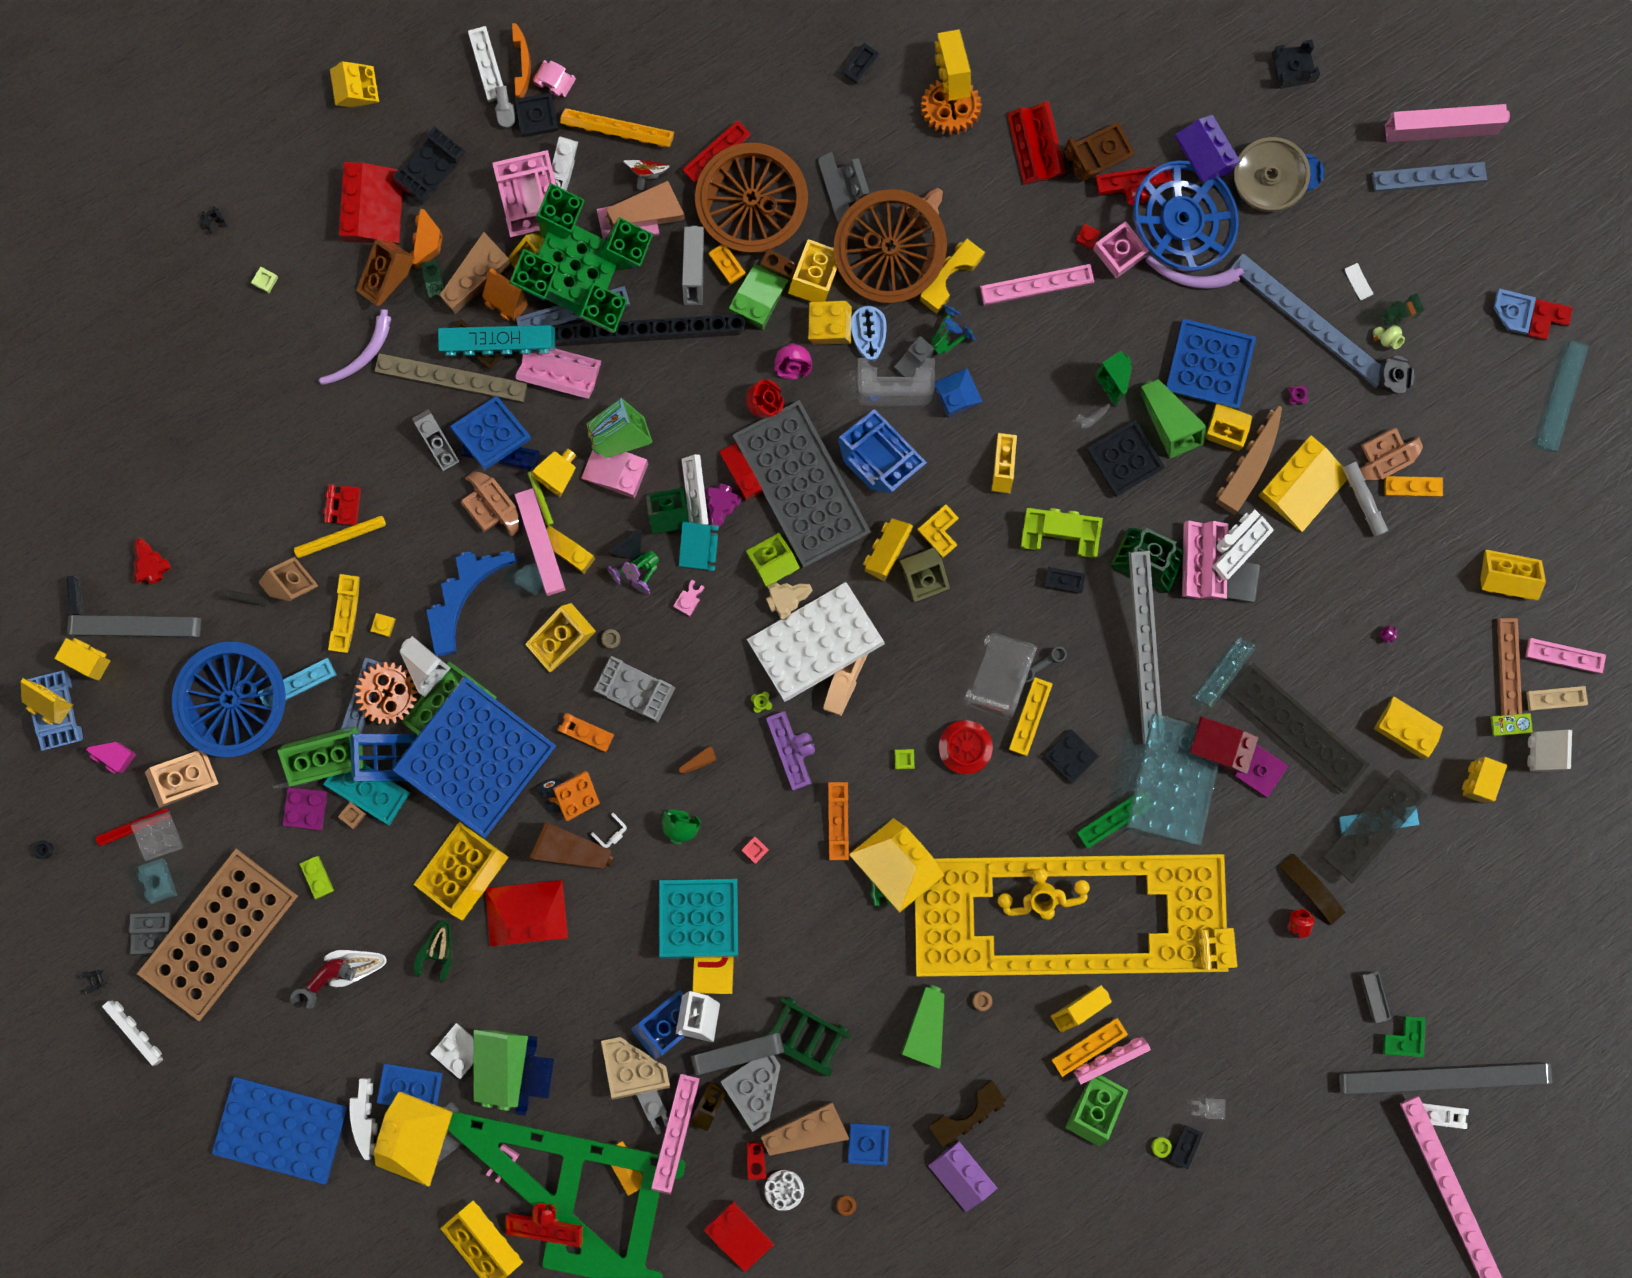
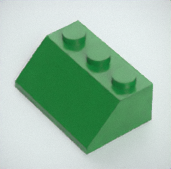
(1115, 376)

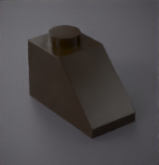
(708, 1106)

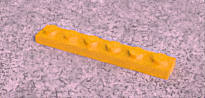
(617, 127)

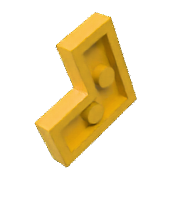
(934, 530)

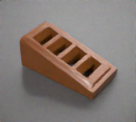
(702, 759)

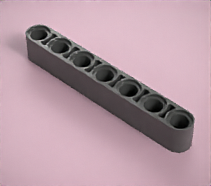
(133, 626)

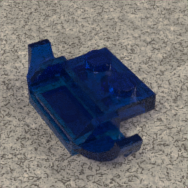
(535, 1076)

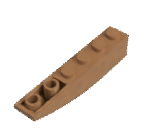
(1251, 466)

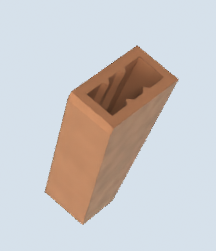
(648, 208)

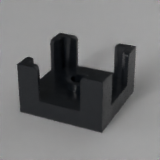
(1295, 65)

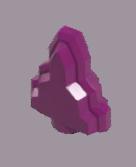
(720, 503)

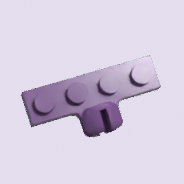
(791, 749)

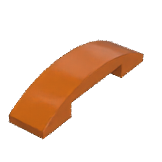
(521, 83)
(838, 820)

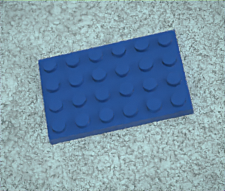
(280, 1130)

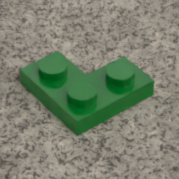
(1410, 1043)

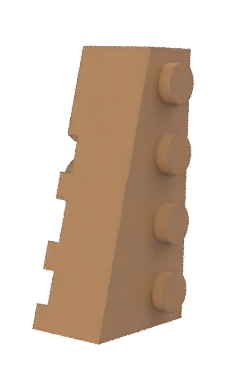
(810, 1130)

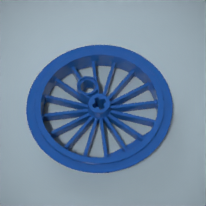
(191, 723)

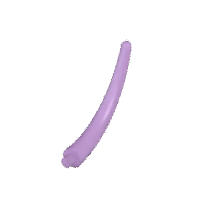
(1202, 282)
(376, 342)

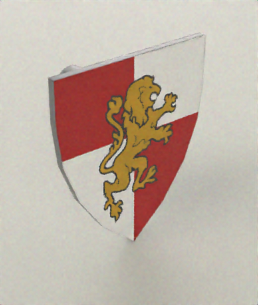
(645, 170)

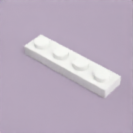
(486, 61)
(694, 489)
(1243, 548)
(138, 1037)

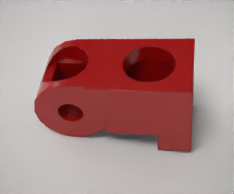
(756, 1161)

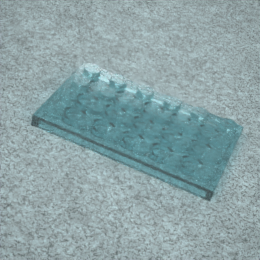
(1172, 784)

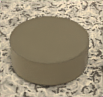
(611, 639)

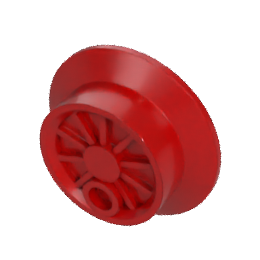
(965, 747)

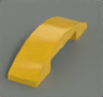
(345, 613)

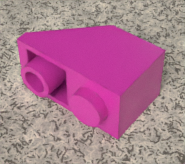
(113, 754)

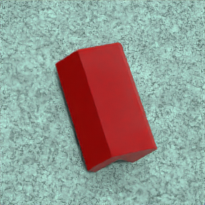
(1036, 143)

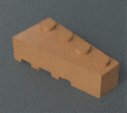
(473, 273)

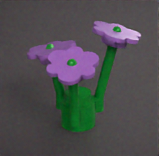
(646, 561)

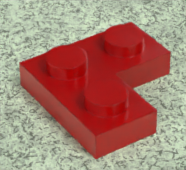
(1545, 314)

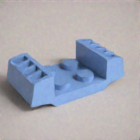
(56, 734)

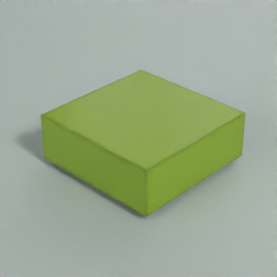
(904, 759)

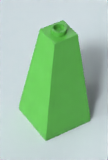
(1175, 423)
(926, 1029)

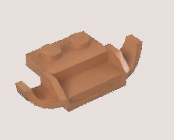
(1388, 454)
(490, 504)

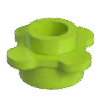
(766, 703)

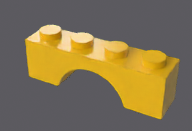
(965, 258)

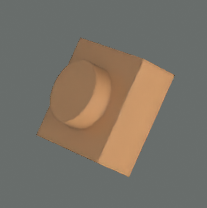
(352, 815)

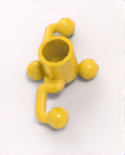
(1045, 909)

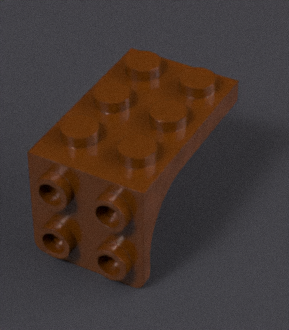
(1098, 152)

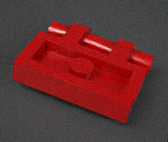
(348, 505)

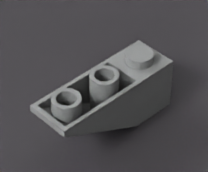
(435, 439)

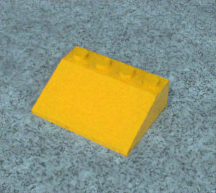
(1304, 484)
(460, 871)

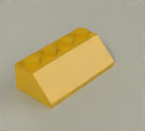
(481, 1243)

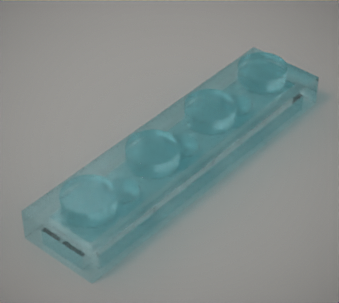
(1225, 672)

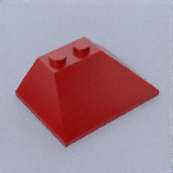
(526, 913)

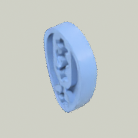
(858, 330)

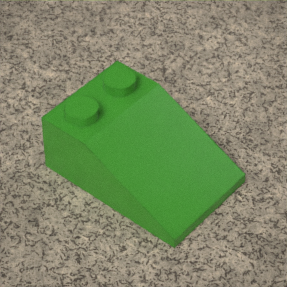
(758, 296)
(1097, 1110)

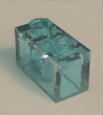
(165, 889)

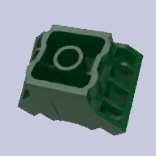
(1164, 556)

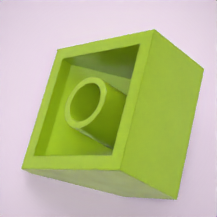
(772, 559)

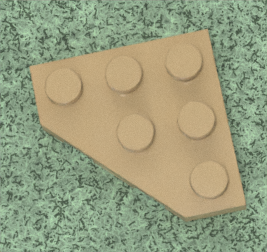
(631, 1069)

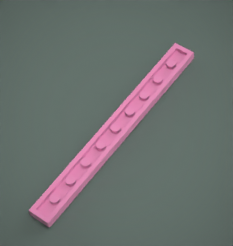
(1449, 1188)

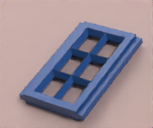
(377, 739)

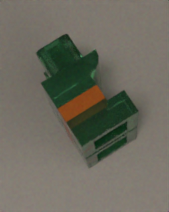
(1403, 312)

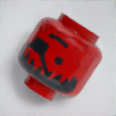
(1300, 923)

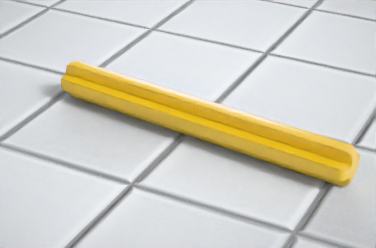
(339, 536)

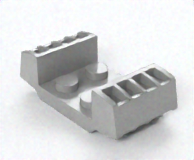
(634, 689)

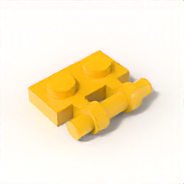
(1224, 948)

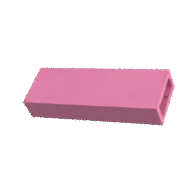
(1446, 123)

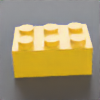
(953, 65)

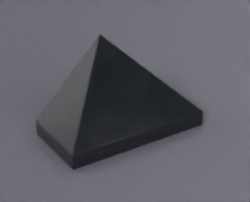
(629, 547)

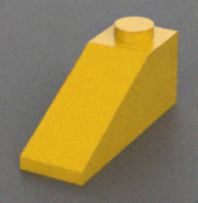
(1004, 463)
(569, 550)

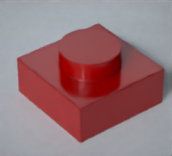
(1088, 236)

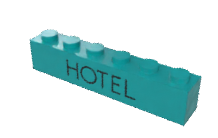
(496, 339)

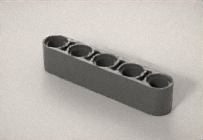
(737, 1053)

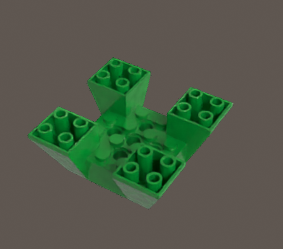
(600, 257)

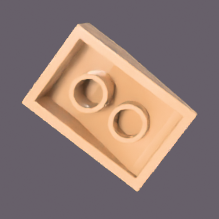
(181, 777)

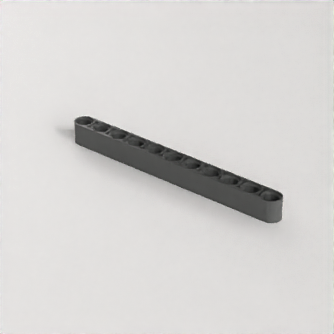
(1445, 1078)

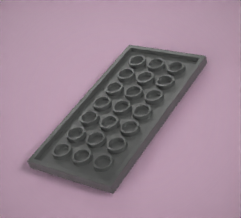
(802, 484)

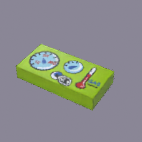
(1511, 724)

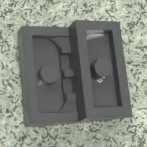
(1243, 583)
(148, 932)

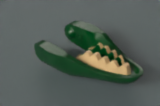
(437, 948)

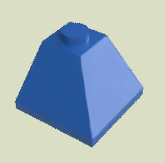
(957, 392)

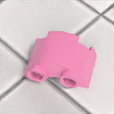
(554, 77)

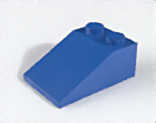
(659, 1027)

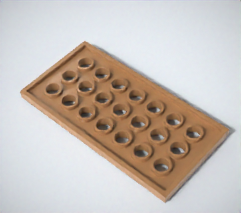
(219, 948)

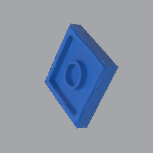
(868, 1144)

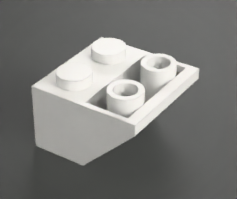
(698, 1016)

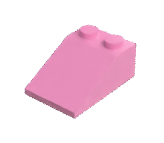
(617, 473)

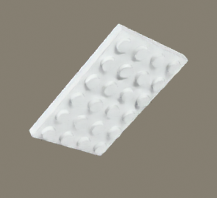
(815, 641)

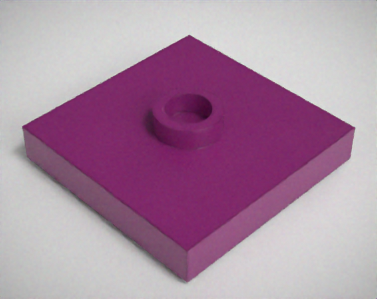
(1263, 772)

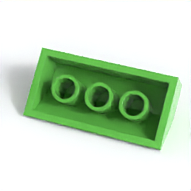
(318, 756)

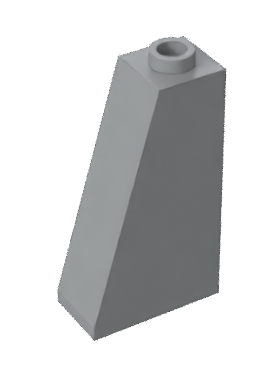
(693, 265)

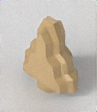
(785, 597)

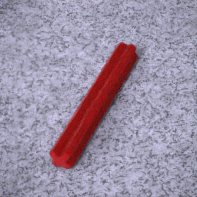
(123, 831)

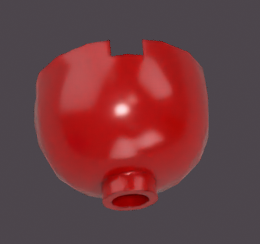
(764, 399)

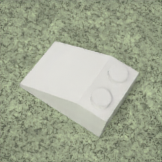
(1550, 751)

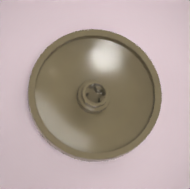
(1272, 174)

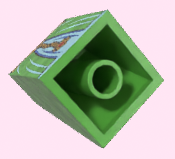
(618, 430)

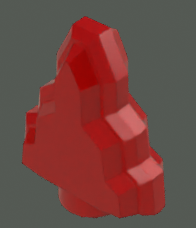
(148, 564)

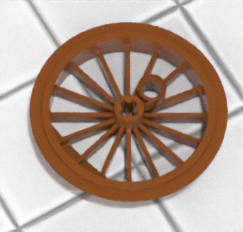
(711, 180)
(933, 261)

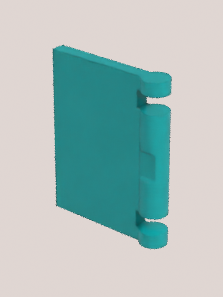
(698, 545)

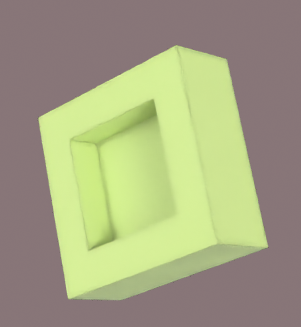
(264, 279)

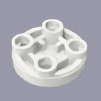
(784, 1190)

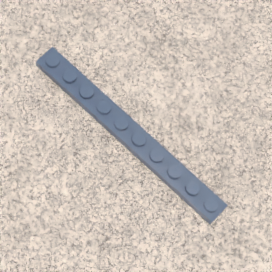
(1309, 320)

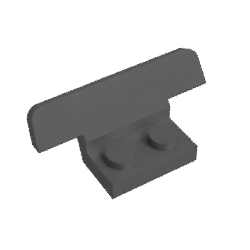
(843, 184)

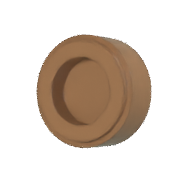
(982, 1001)

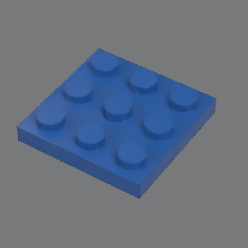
(490, 433)

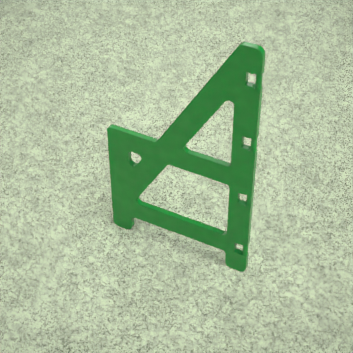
(597, 1257)

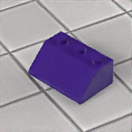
(1207, 149)

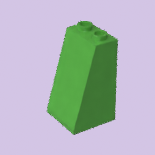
(498, 1068)

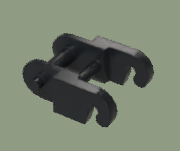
(208, 222)
(95, 987)

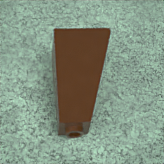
(564, 847)

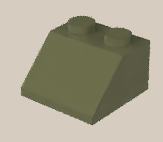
(925, 574)

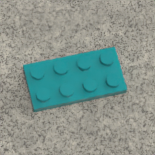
(378, 798)

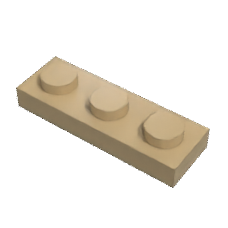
(1557, 698)

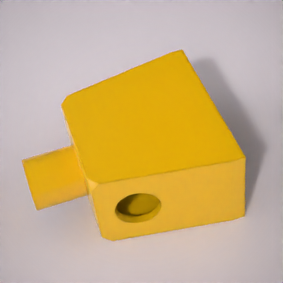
(555, 471)

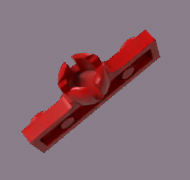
(1129, 182)
(544, 1227)

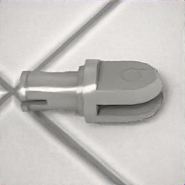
(504, 108)

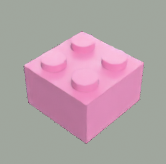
(1121, 249)

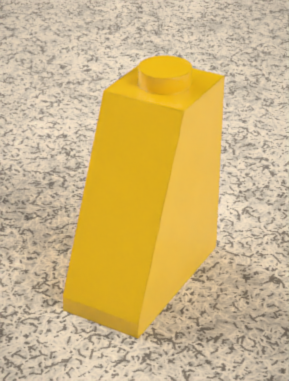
(1081, 1009)

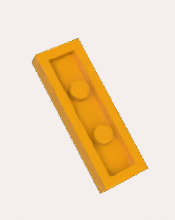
(1413, 486)

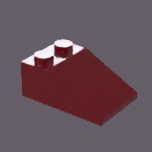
(1223, 745)

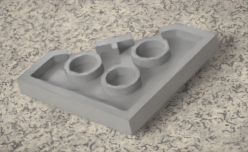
(754, 1089)

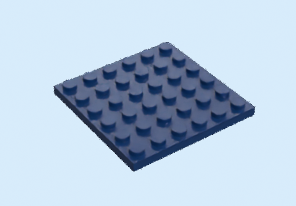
(474, 757)

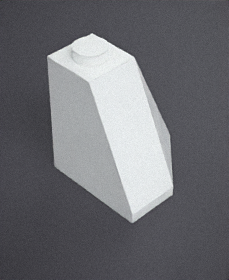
(422, 665)

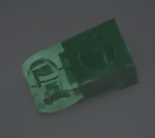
(433, 277)

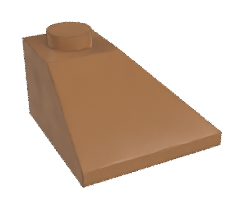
(287, 580)

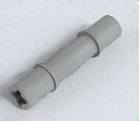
(1365, 499)

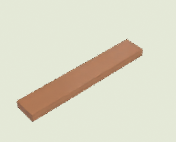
(1509, 666)

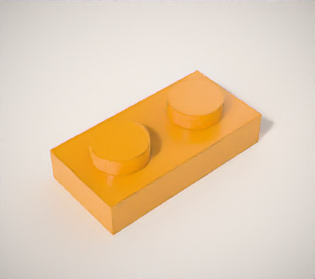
(727, 264)

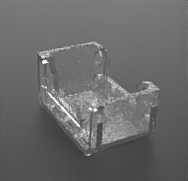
(895, 390)

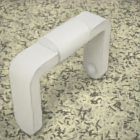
(616, 837)

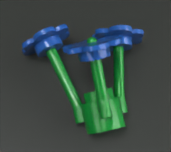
(940, 342)

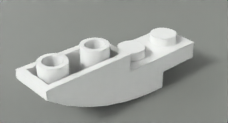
(564, 161)
(363, 1127)

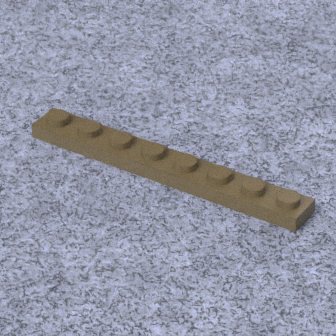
(451, 378)

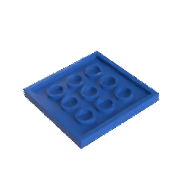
(1210, 364)

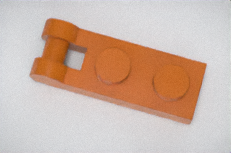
(586, 732)

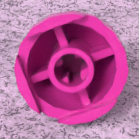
(793, 361)

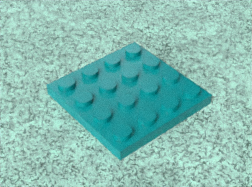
(698, 918)

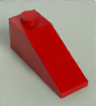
(741, 472)

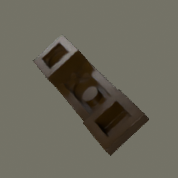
(1312, 888)

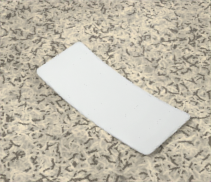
(1358, 281)

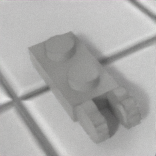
(653, 1108)

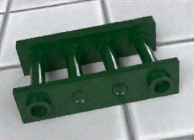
(806, 1056)

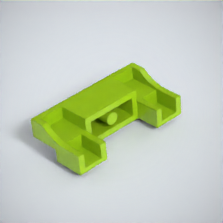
(1063, 526)

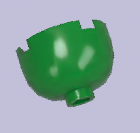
(679, 826)

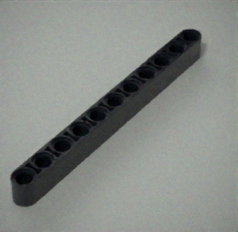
(651, 334)

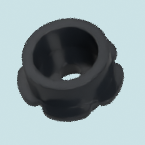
(39, 847)

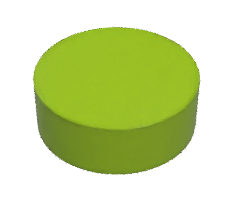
(1161, 1147)

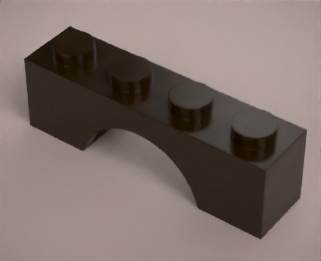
(988, 1099)

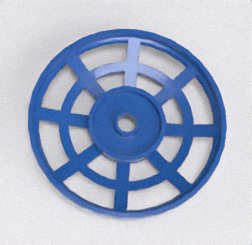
(1193, 213)

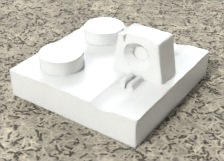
(456, 1051)

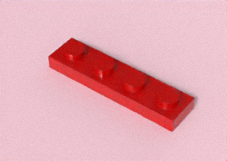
(734, 135)

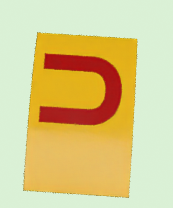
(713, 975)

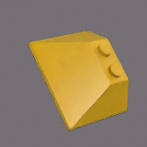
(897, 864)
(412, 1138)

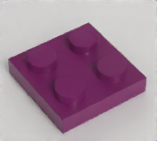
(305, 808)

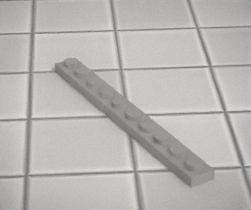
(1145, 638)

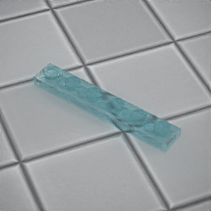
(1563, 396)

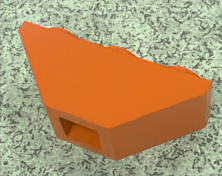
(426, 240)

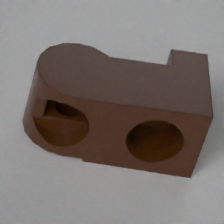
(778, 264)

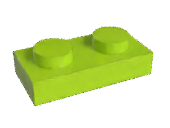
(317, 877)

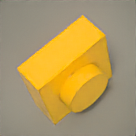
(383, 625)

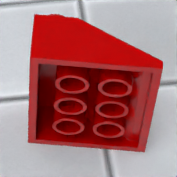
(370, 204)

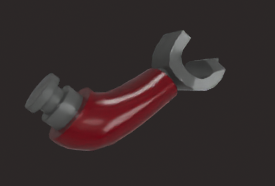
(330, 970)

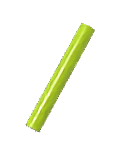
(541, 500)

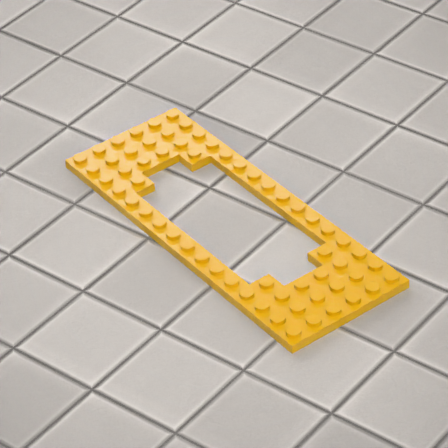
(946, 915)

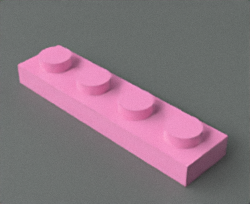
(1565, 656)
(1111, 1060)

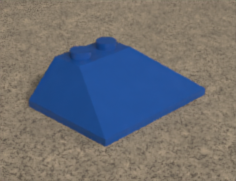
(879, 453)

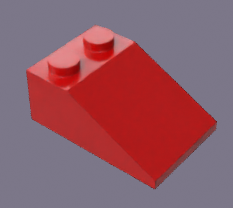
(738, 1236)

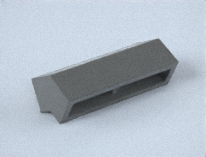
(1375, 997)

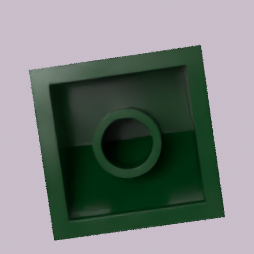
(667, 510)

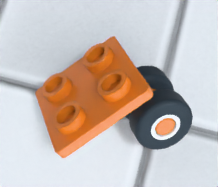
(569, 797)

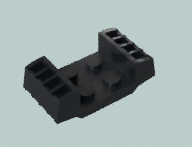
(429, 166)

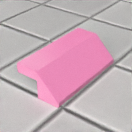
(560, 372)
(1199, 556)

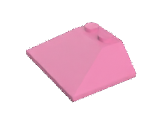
(522, 189)

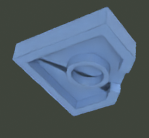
(1514, 310)

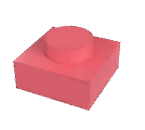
(755, 850)

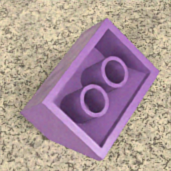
(962, 1176)

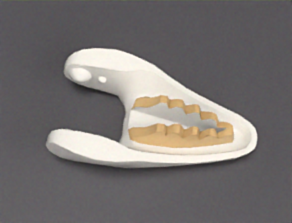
(364, 962)

